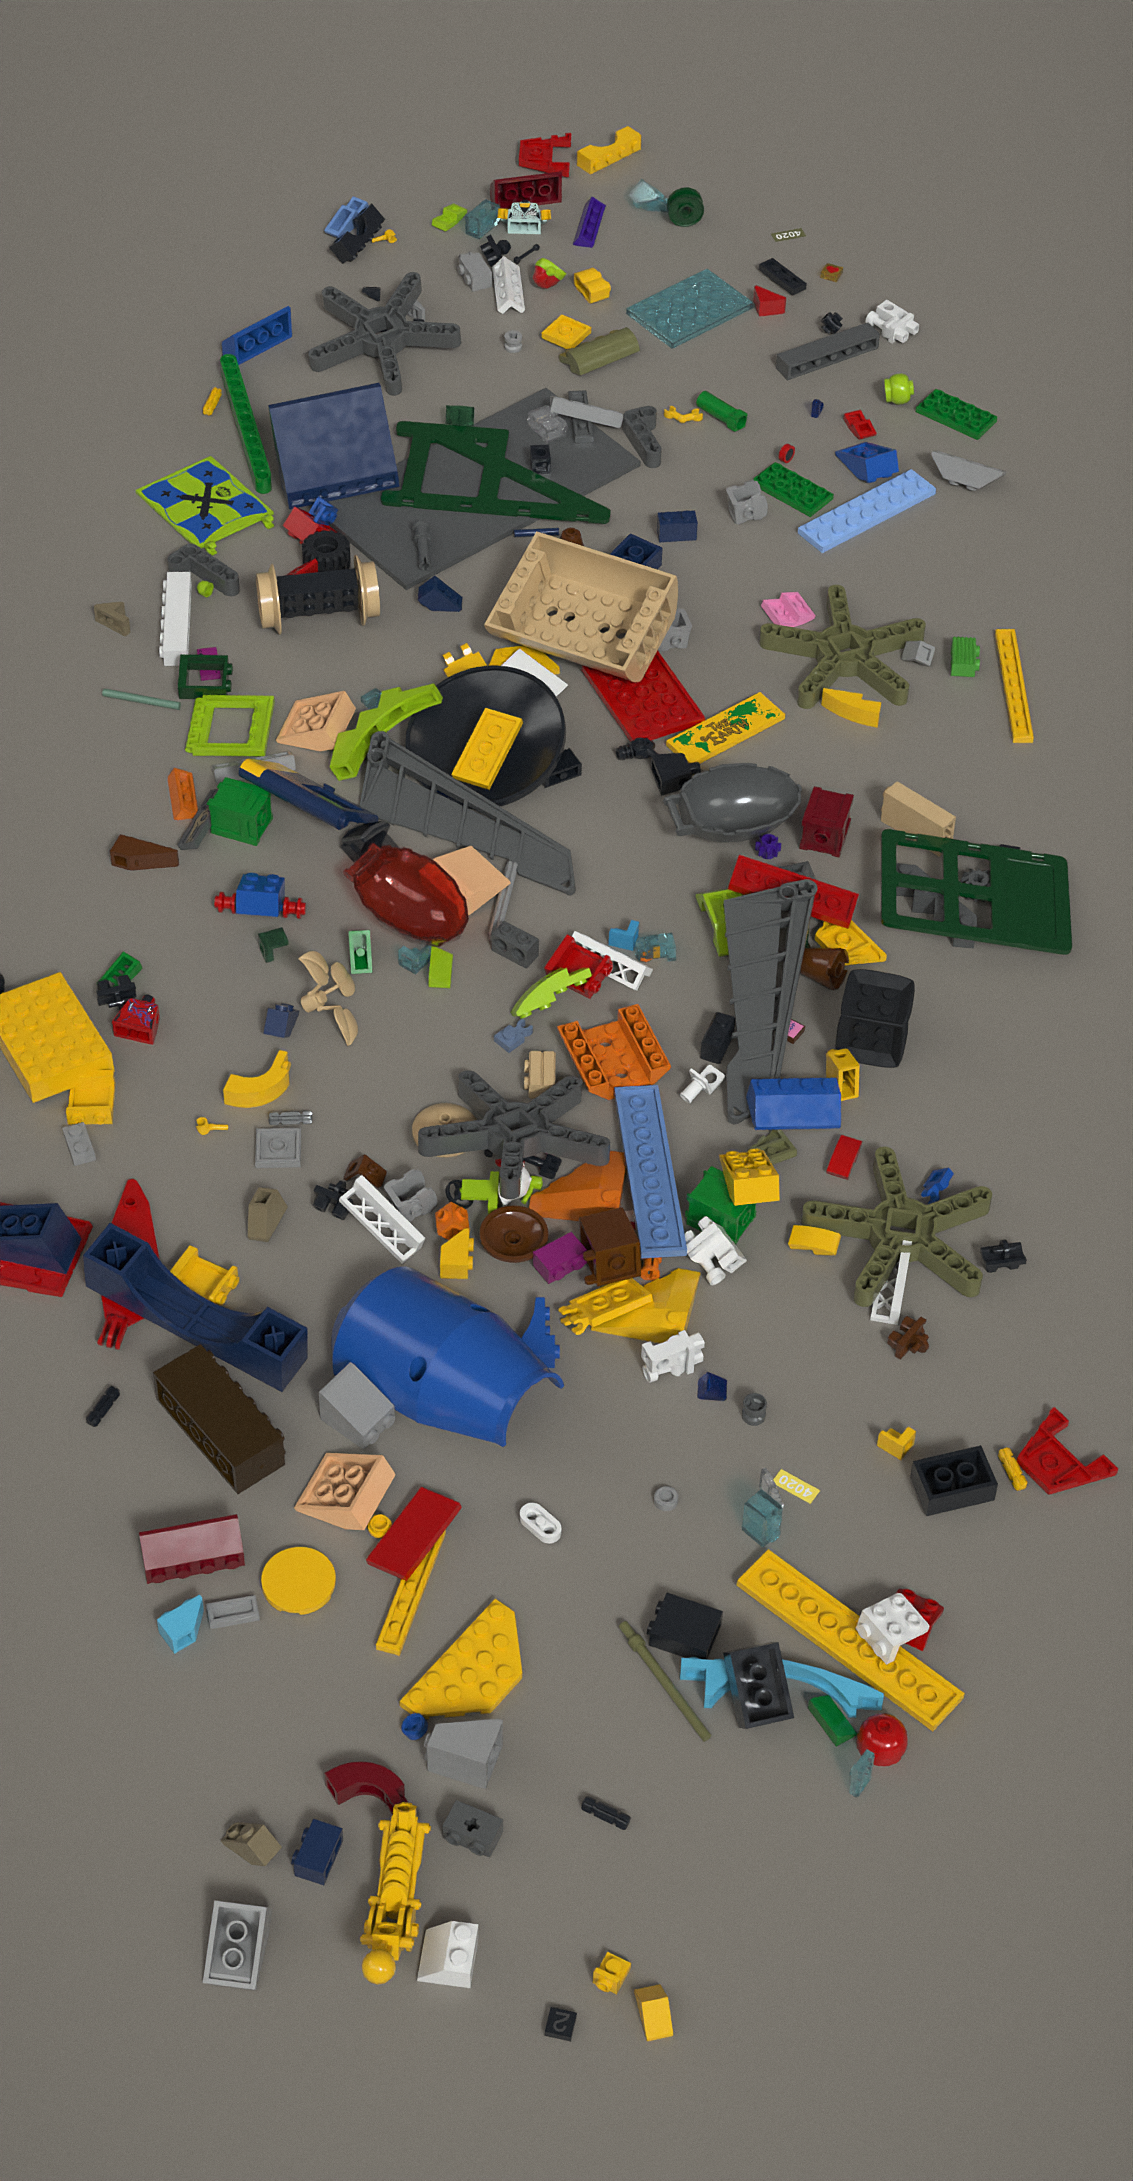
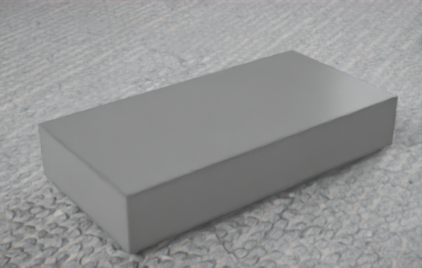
(232, 1612)

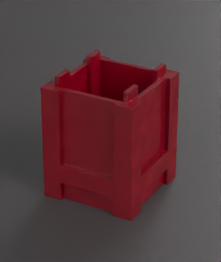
(826, 821)

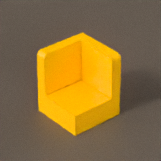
(896, 1443)

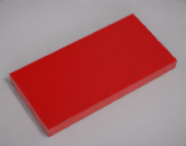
(413, 1533)

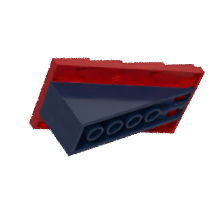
(39, 1247)

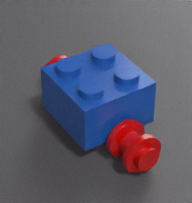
(260, 897)

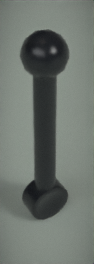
(536, 247)

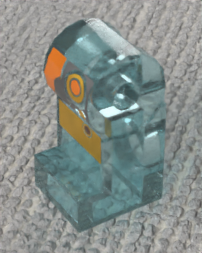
(655, 947)

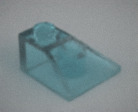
(648, 197)

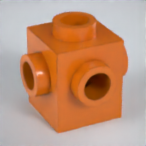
(451, 1220)

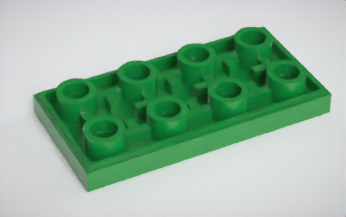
(956, 414)
(793, 489)

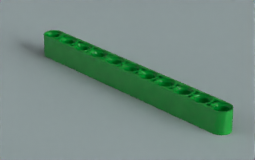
(246, 424)

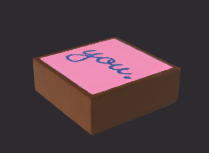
(795, 1031)

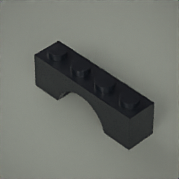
(347, 245)

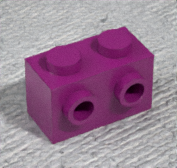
(559, 1258)

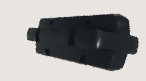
(102, 1406)
(605, 1812)

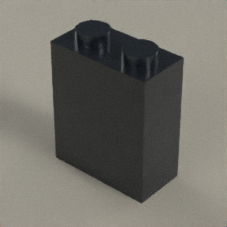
(684, 1627)

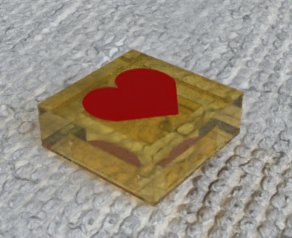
(831, 272)

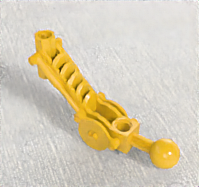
(399, 1866)

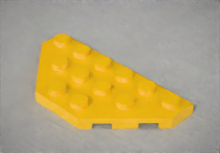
(473, 1671)

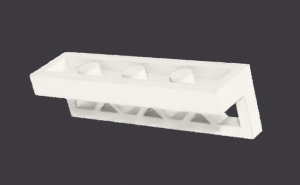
(508, 286)
(618, 957)
(388, 1214)
(898, 1292)

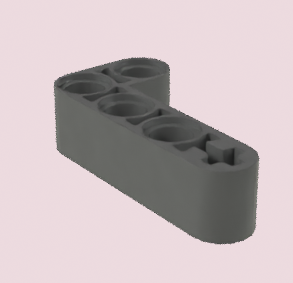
(637, 428)
(205, 566)

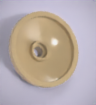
(439, 1115)

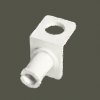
(700, 1083)

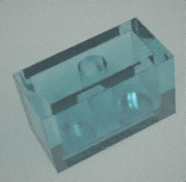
(482, 219)
(762, 1518)

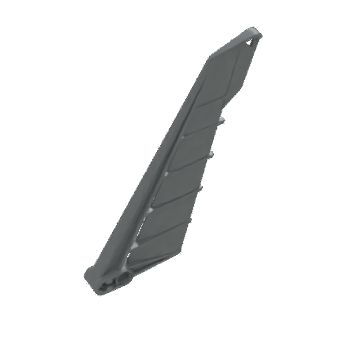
(425, 811)
(753, 945)

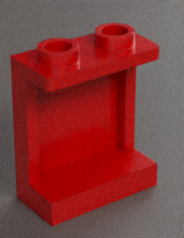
(575, 957)

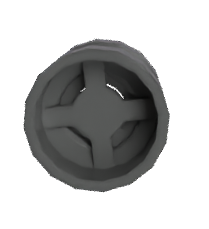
(754, 1409)

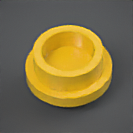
(379, 1525)

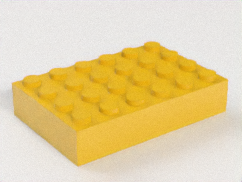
(49, 1037)

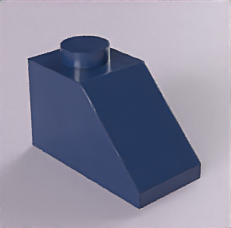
(439, 596)

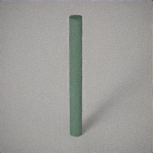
(141, 699)

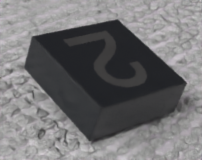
(560, 2024)

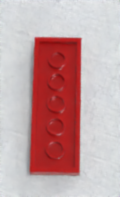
(830, 902)

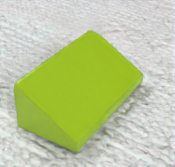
(440, 968)

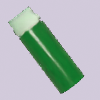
(724, 412)

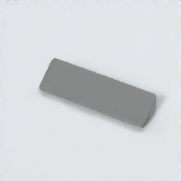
(586, 411)
(231, 769)

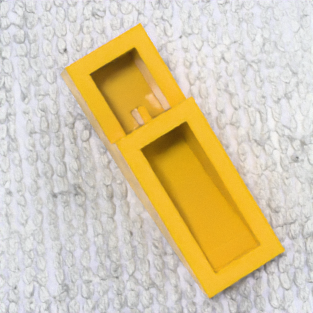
(852, 706)

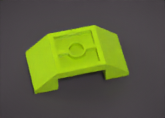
(713, 904)

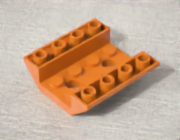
(631, 1052)

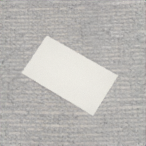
(526, 663)

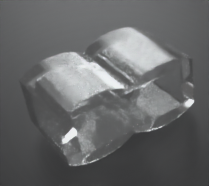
(547, 424)

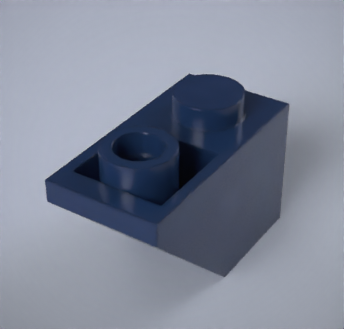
(280, 1020)

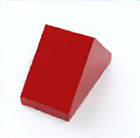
(768, 302)

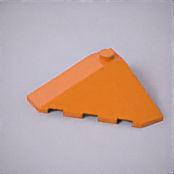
(584, 1191)

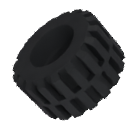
(329, 549)

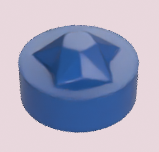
(414, 1726)

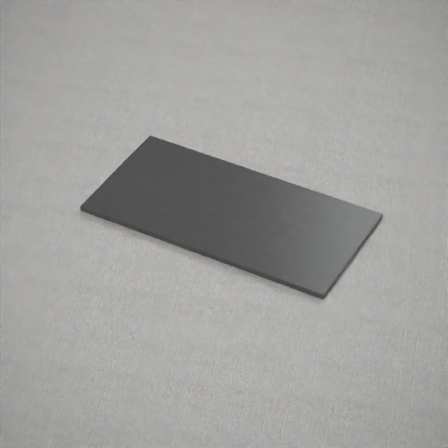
(387, 531)

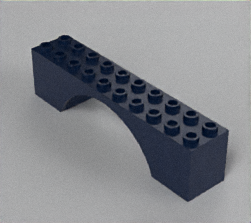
(134, 1277)

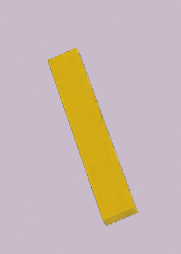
(406, 1604)

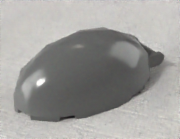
(734, 802)

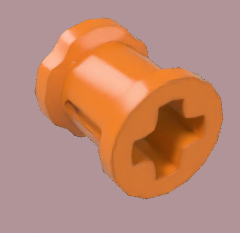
(651, 1266)

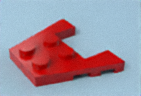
(538, 154)
(1055, 1466)

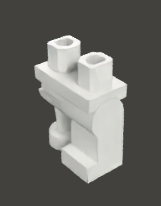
(893, 322)
(710, 1243)
(673, 1356)

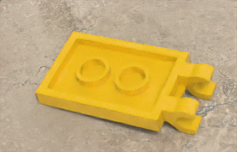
(467, 662)
(604, 1304)

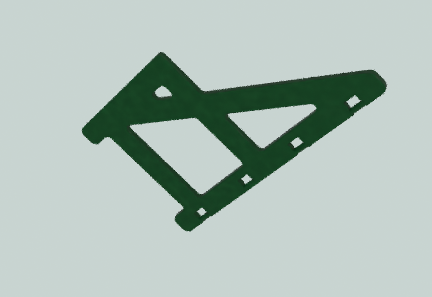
(463, 441)

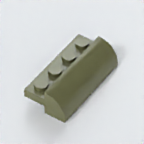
(600, 351)

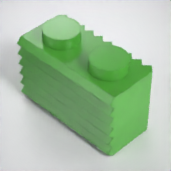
(964, 657)

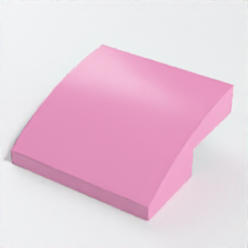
(788, 610)

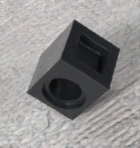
(540, 459)

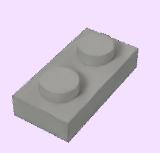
(79, 1143)

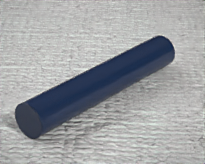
(531, 532)

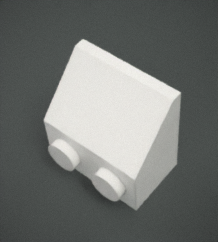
(449, 1954)

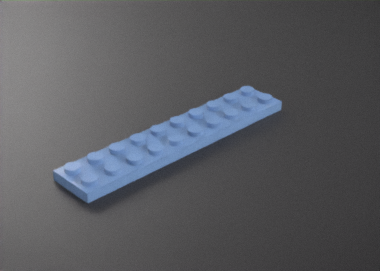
(650, 1172)

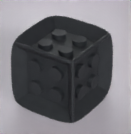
(875, 1017)

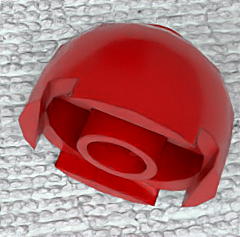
(884, 1737)

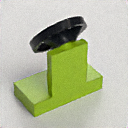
(476, 1190)

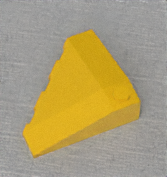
(663, 1317)

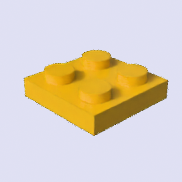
(566, 332)

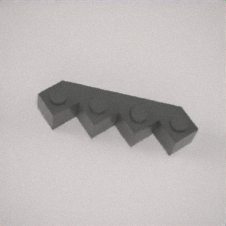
(932, 903)

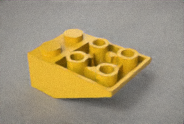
(750, 1177)

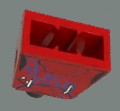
(138, 1020)

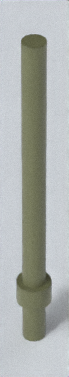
(637, 1644)

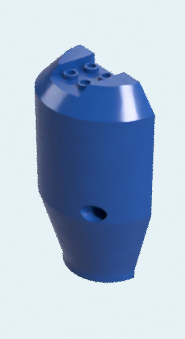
(436, 1354)

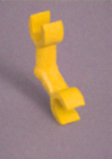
(672, 413)

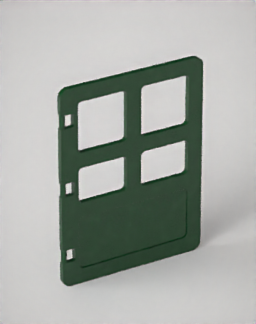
(1025, 894)

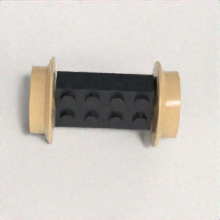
(318, 593)

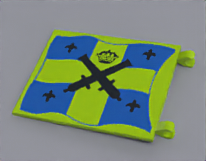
(205, 503)

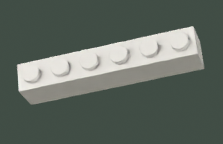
(177, 617)

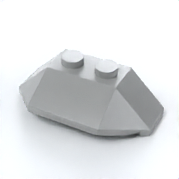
(965, 471)

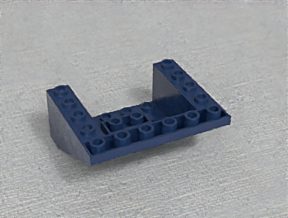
(333, 445)

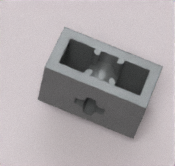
(472, 1829)

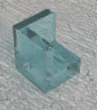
(414, 959)

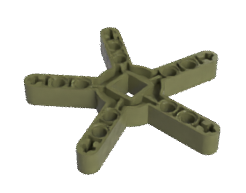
(842, 635)
(904, 1213)

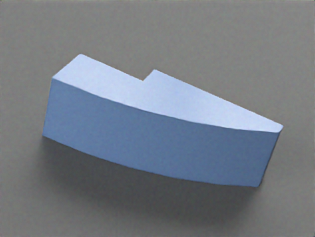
(344, 217)

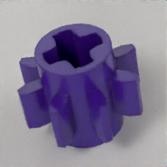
(768, 846)

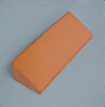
(182, 794)

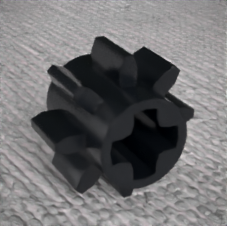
(831, 322)

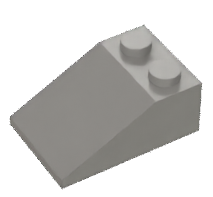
(237, 1944)

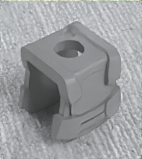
(746, 502)
(678, 632)
(412, 1185)

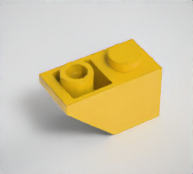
(455, 1256)

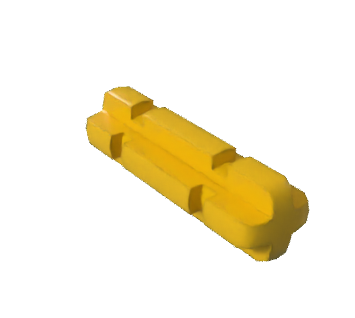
(212, 401)
(1012, 1469)

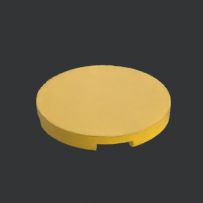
(298, 1580)

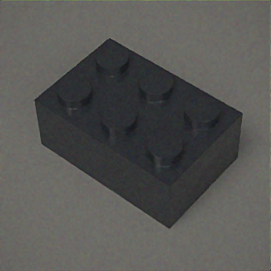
(953, 1480)
(758, 1685)

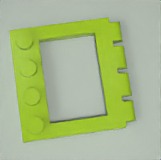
(202, 718)

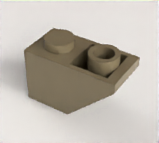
(265, 1213)
(251, 1842)

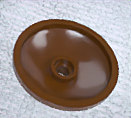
(511, 1226)

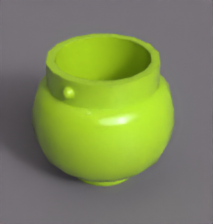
(898, 389)

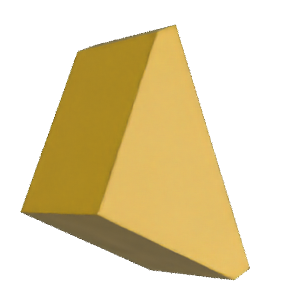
(654, 2012)

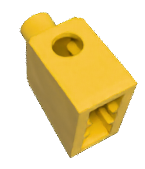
(844, 1067)

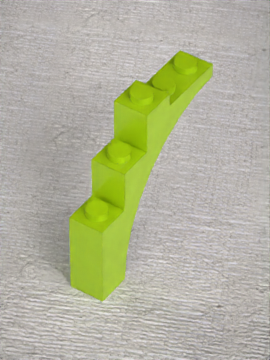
(393, 707)

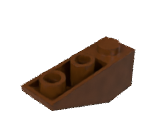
(141, 855)

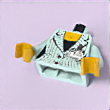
(524, 218)

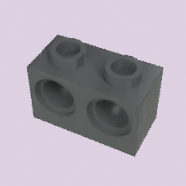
(515, 944)

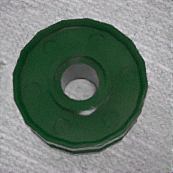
(685, 207)

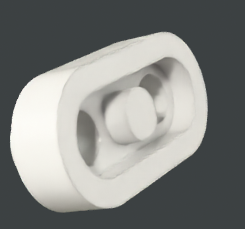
(543, 1523)

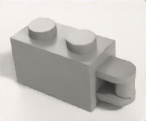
(474, 271)

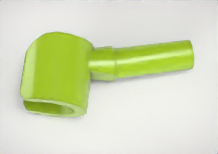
(536, 1183)

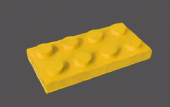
(487, 748)

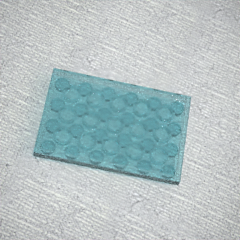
(689, 308)

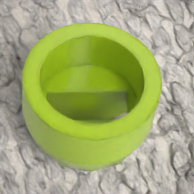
(205, 588)

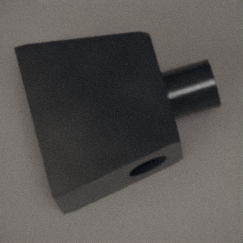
(672, 771)

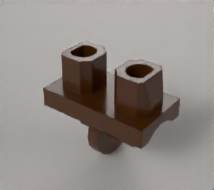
(912, 1340)

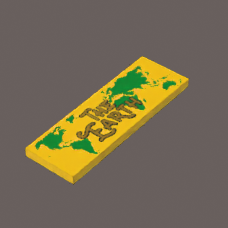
(726, 729)

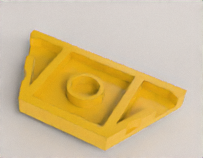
(503, 654)
(854, 940)

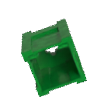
(240, 811)
(713, 1200)

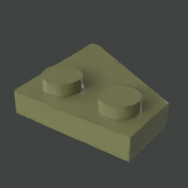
(776, 1146)

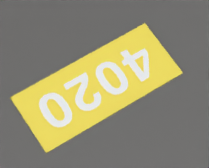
(796, 1486)

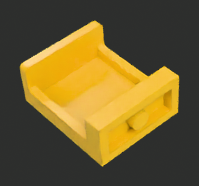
(92, 1099)
(205, 1277)

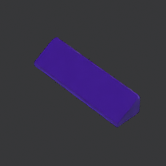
(589, 223)

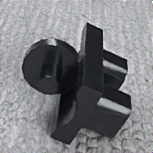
(493, 251)
(115, 995)
(325, 1197)
(1003, 1255)

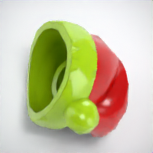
(547, 274)

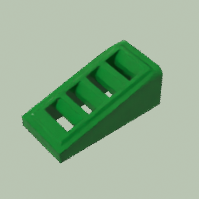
(120, 963)

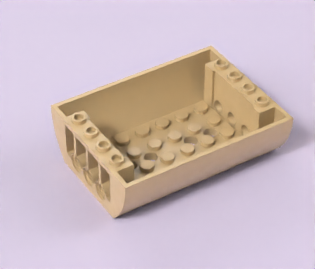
(599, 594)

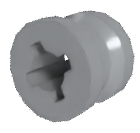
(513, 341)

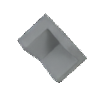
(918, 652)

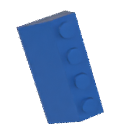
(259, 336)
(794, 1103)

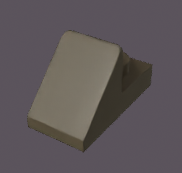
(113, 616)

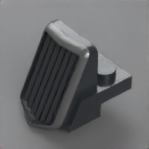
(358, 839)

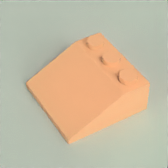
(317, 721)
(474, 875)
(346, 1489)

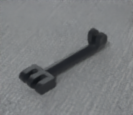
(548, 1166)

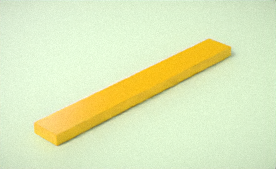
(1014, 686)

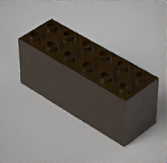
(219, 1418)

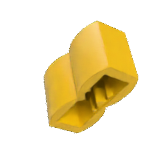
(592, 285)

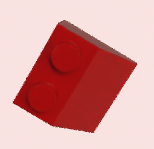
(302, 524)

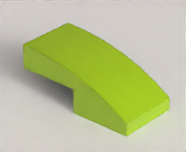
(451, 216)

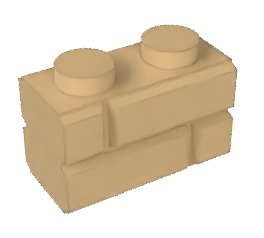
(541, 1072)

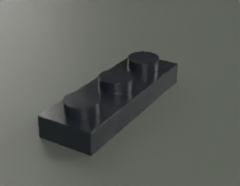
(782, 276)

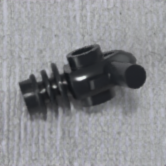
(639, 748)

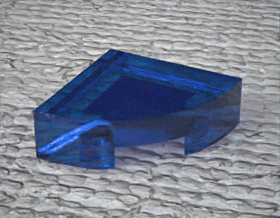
(817, 407)

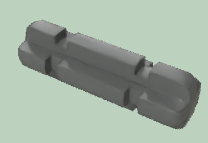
(290, 1117)

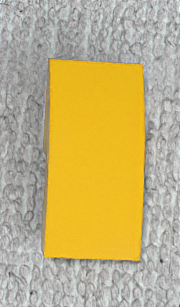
(815, 1239)

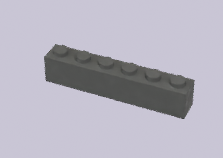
(827, 351)

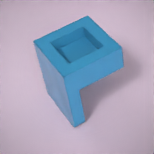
(624, 938)

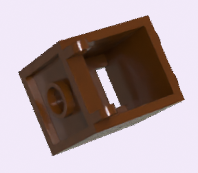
(610, 1247)

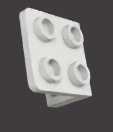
(890, 1625)

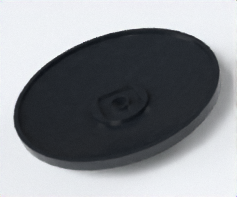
(444, 729)

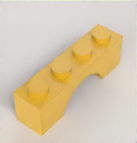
(596, 158)

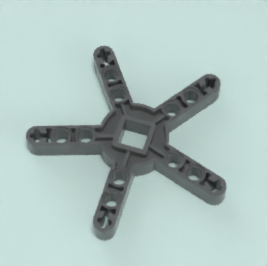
(373, 320)
(515, 1129)

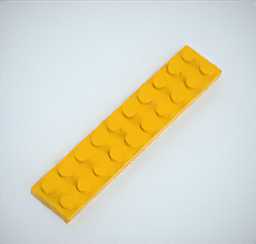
(832, 1628)

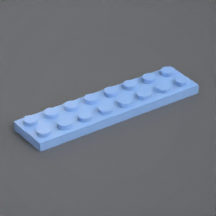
(866, 511)

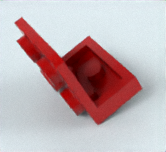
(928, 1609)

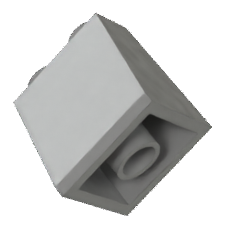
(355, 1407)
(465, 1750)

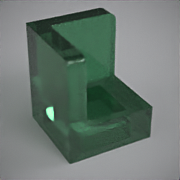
(459, 415)
(271, 940)

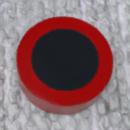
(786, 453)

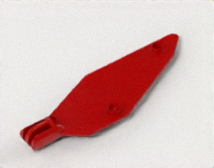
(134, 1217)

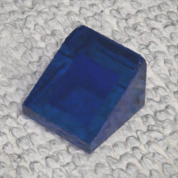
(712, 1387)

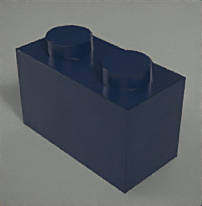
(677, 526)
(317, 1852)

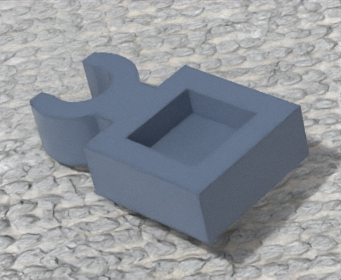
(512, 1037)

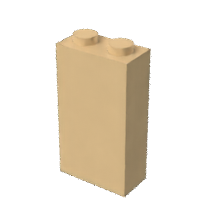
(915, 814)

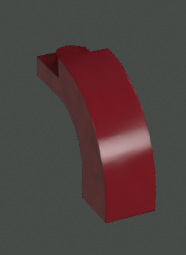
(365, 1779)

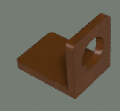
(367, 1168)

